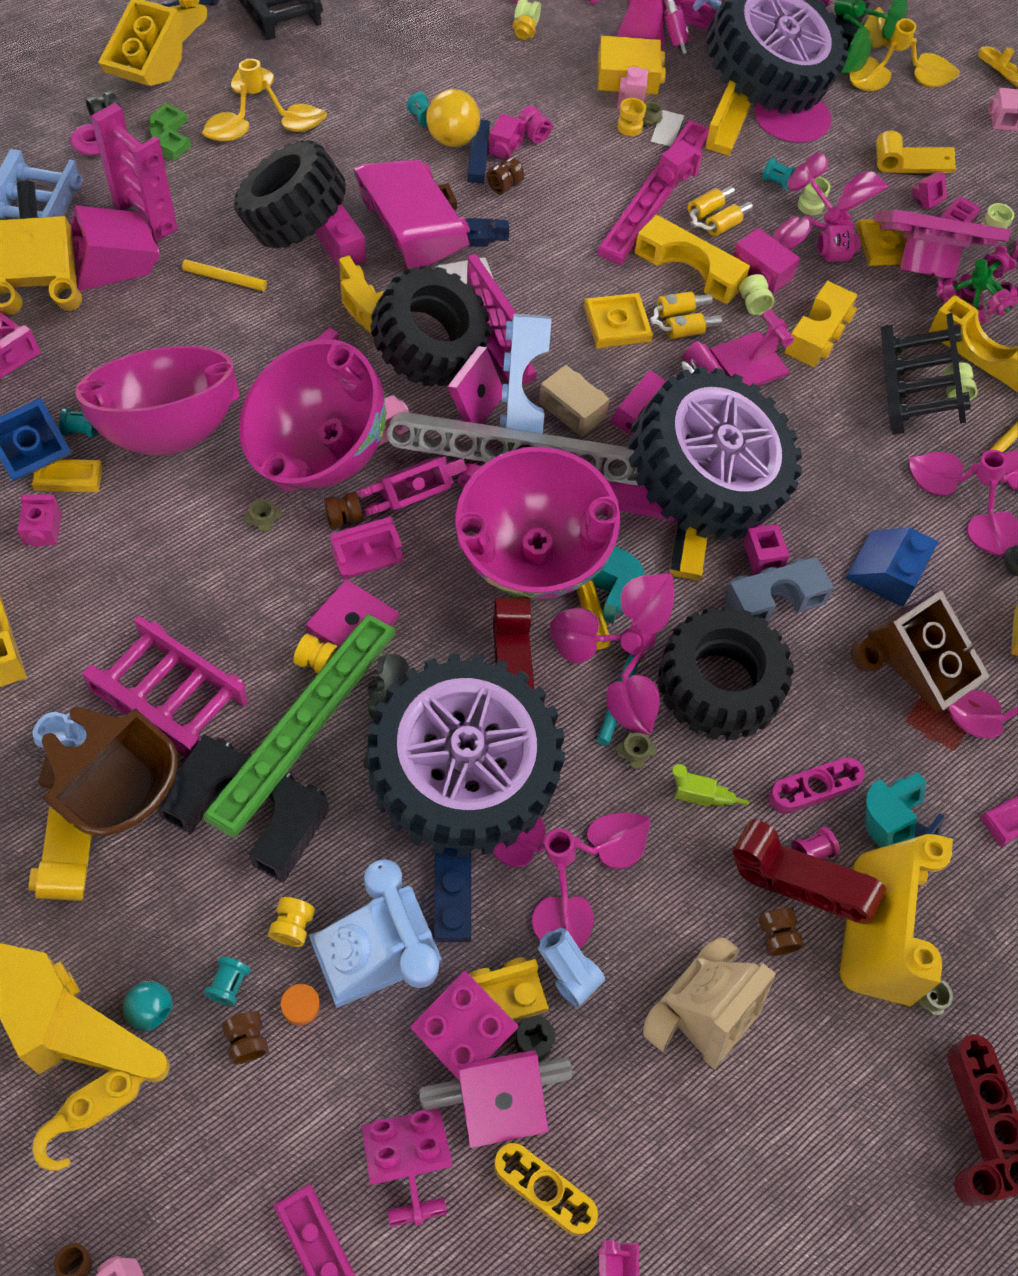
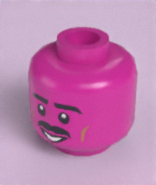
(838, 243)

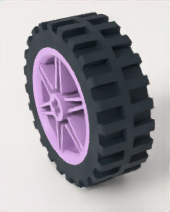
(777, 51)
(730, 436)
(444, 809)

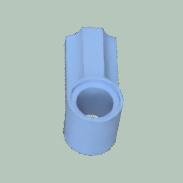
(576, 973)

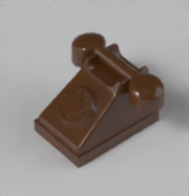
(926, 650)

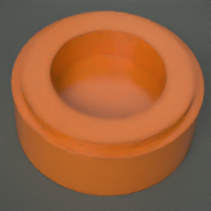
(300, 1004)

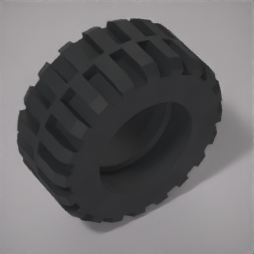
(290, 194)
(447, 301)
(738, 638)

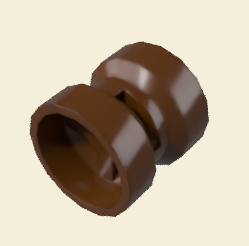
(502, 177)
(343, 510)
(781, 932)
(245, 1037)

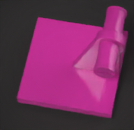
(755, 355)
(404, 1149)

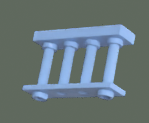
(58, 201)

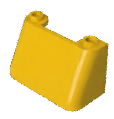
(883, 955)

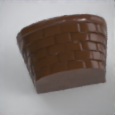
(114, 775)

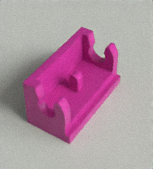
(636, 401)
(366, 548)

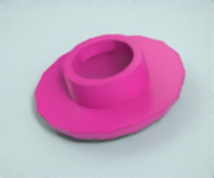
(81, 140)

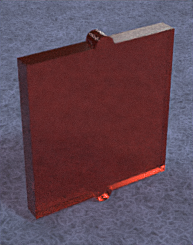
(937, 724)

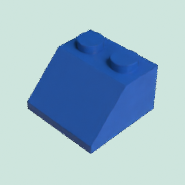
(30, 440)
(892, 562)

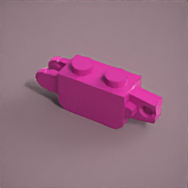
(412, 483)

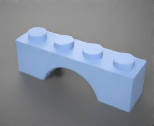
(528, 339)

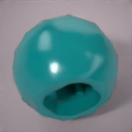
(147, 1005)

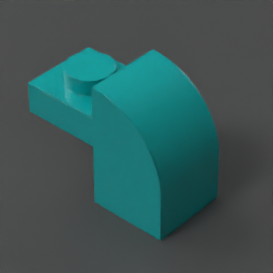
(613, 577)
(889, 812)

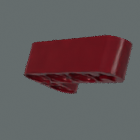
(512, 636)
(805, 877)
(983, 1119)

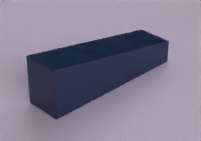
(478, 153)

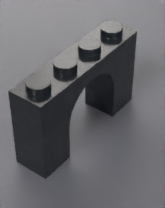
(295, 815)

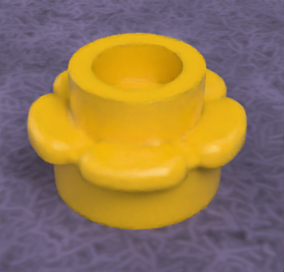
(524, 27)

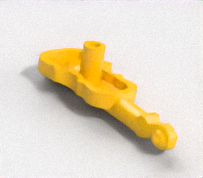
(1000, 62)

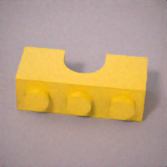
(825, 323)

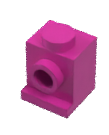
(506, 136)
(679, 163)
(39, 520)
(765, 548)

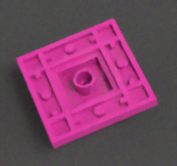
(937, 243)

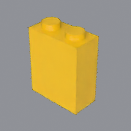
(623, 52)

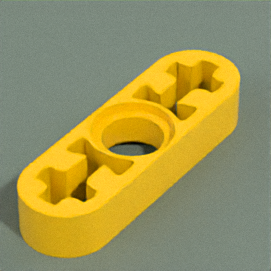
(515, 1177)

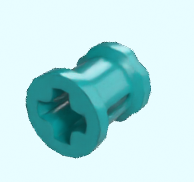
(420, 112)
(770, 170)
(75, 422)
(227, 981)

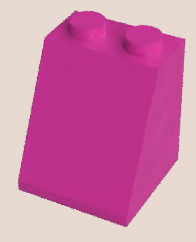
(111, 246)

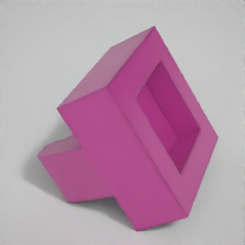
(931, 190)

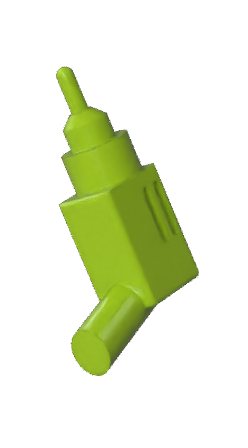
(702, 789)

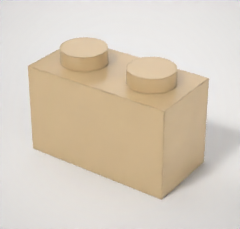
(574, 400)

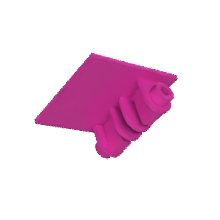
(464, 1024)

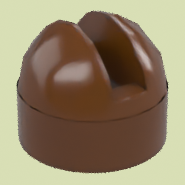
(70, 1257)

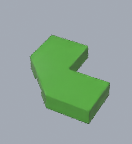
(163, 125)

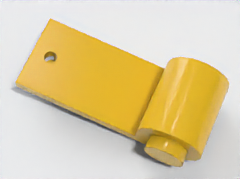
(898, 159)
(63, 862)

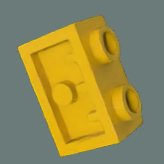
(514, 988)

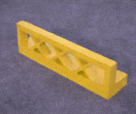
(727, 121)

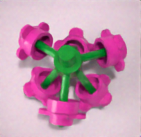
(972, 286)

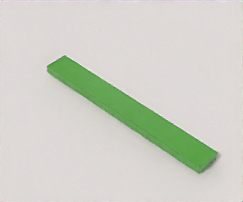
(298, 727)

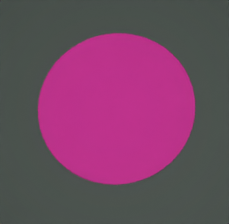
(795, 127)

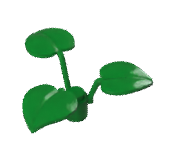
(861, 45)

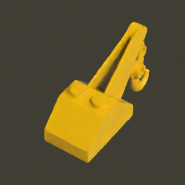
(150, 40)
(54, 1025)

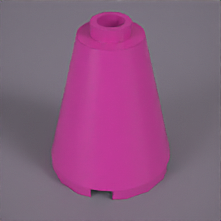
(644, 20)

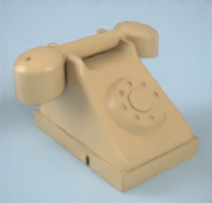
(711, 1002)

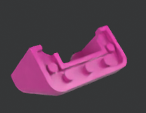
(412, 210)

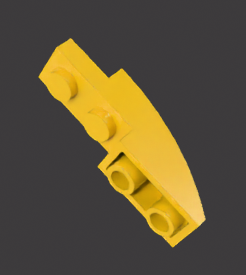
(356, 294)

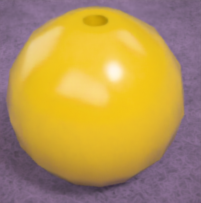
(453, 118)

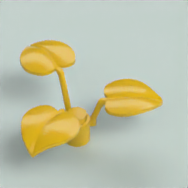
(931, 69)
(253, 79)

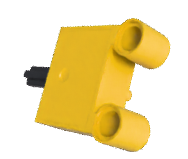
(36, 254)

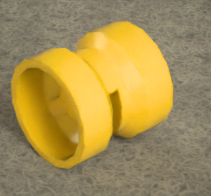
(631, 117)
(312, 653)
(291, 922)

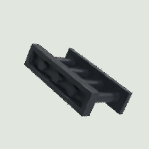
(267, 19)
(898, 389)

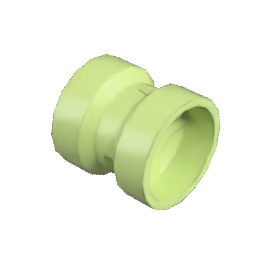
(809, 201)
(998, 216)
(756, 294)
(968, 384)

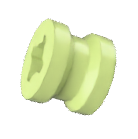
(527, 8)

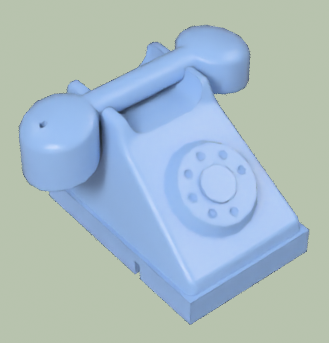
(379, 941)

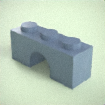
(800, 582)

